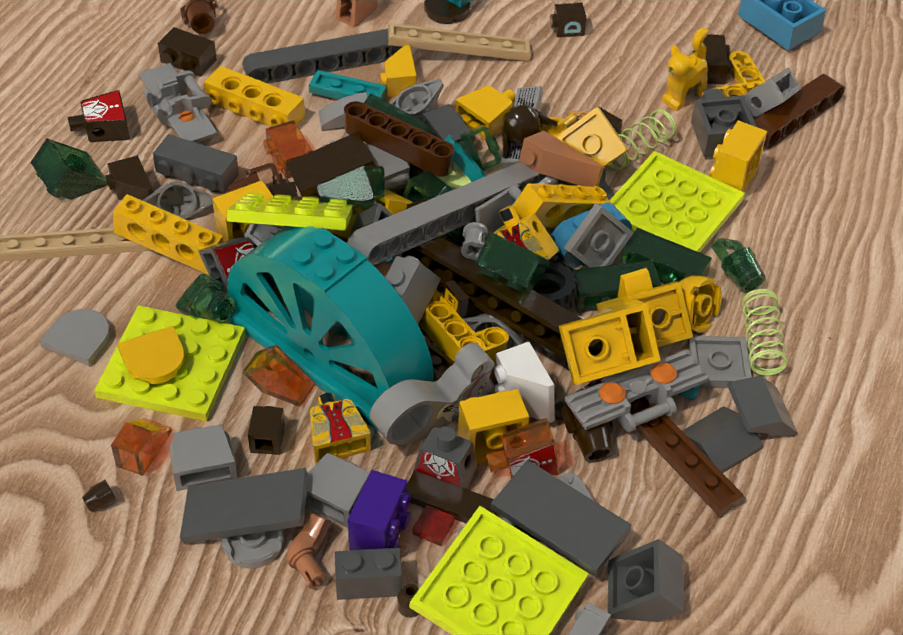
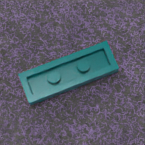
(340, 86)

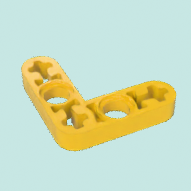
(748, 69)

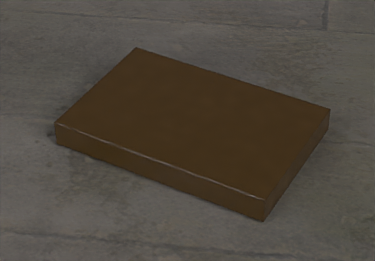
(329, 163)

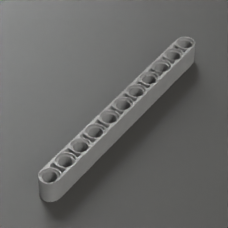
(436, 216)

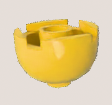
(701, 300)

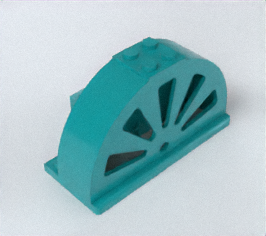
(342, 294)

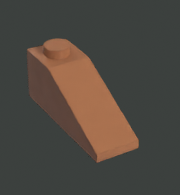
(558, 160)

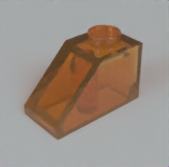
(278, 376)
(139, 444)

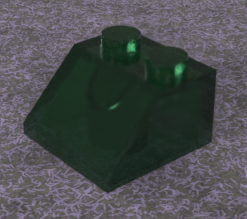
(67, 170)
(358, 187)
(512, 262)

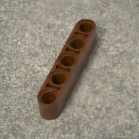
(799, 109)
(399, 138)

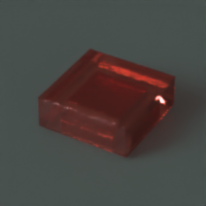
(433, 525)

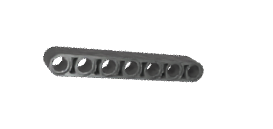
(322, 55)

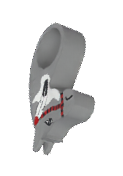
(416, 406)

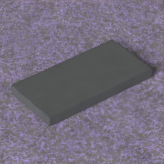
(245, 506)
(561, 517)

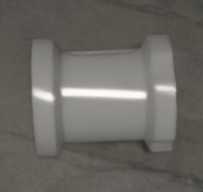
(474, 235)

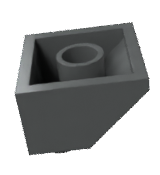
(646, 583)

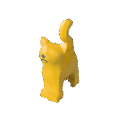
(686, 72)

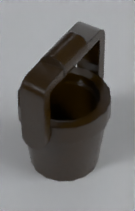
(593, 442)

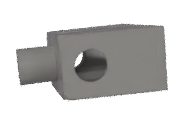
(772, 92)

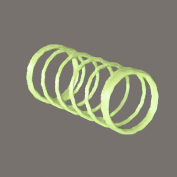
(651, 118)
(768, 372)

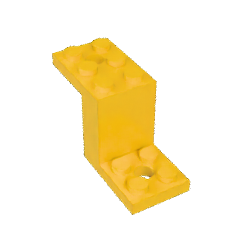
(626, 333)

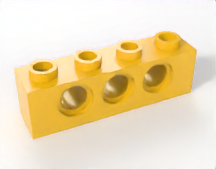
(253, 98)
(558, 202)
(163, 231)

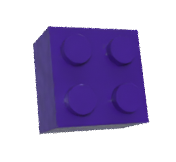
(379, 513)

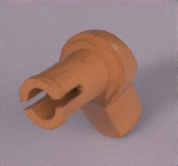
(306, 547)

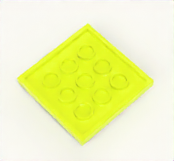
(676, 202)
(288, 212)
(194, 390)
(498, 582)

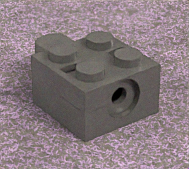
(716, 115)

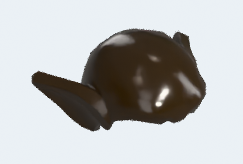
(522, 123)

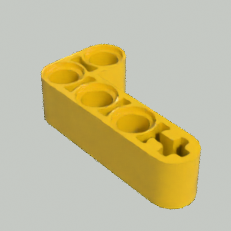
(452, 333)

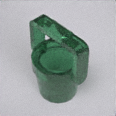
(468, 145)
(740, 265)
(207, 300)

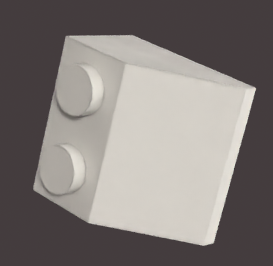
(523, 370)

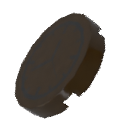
(445, 11)

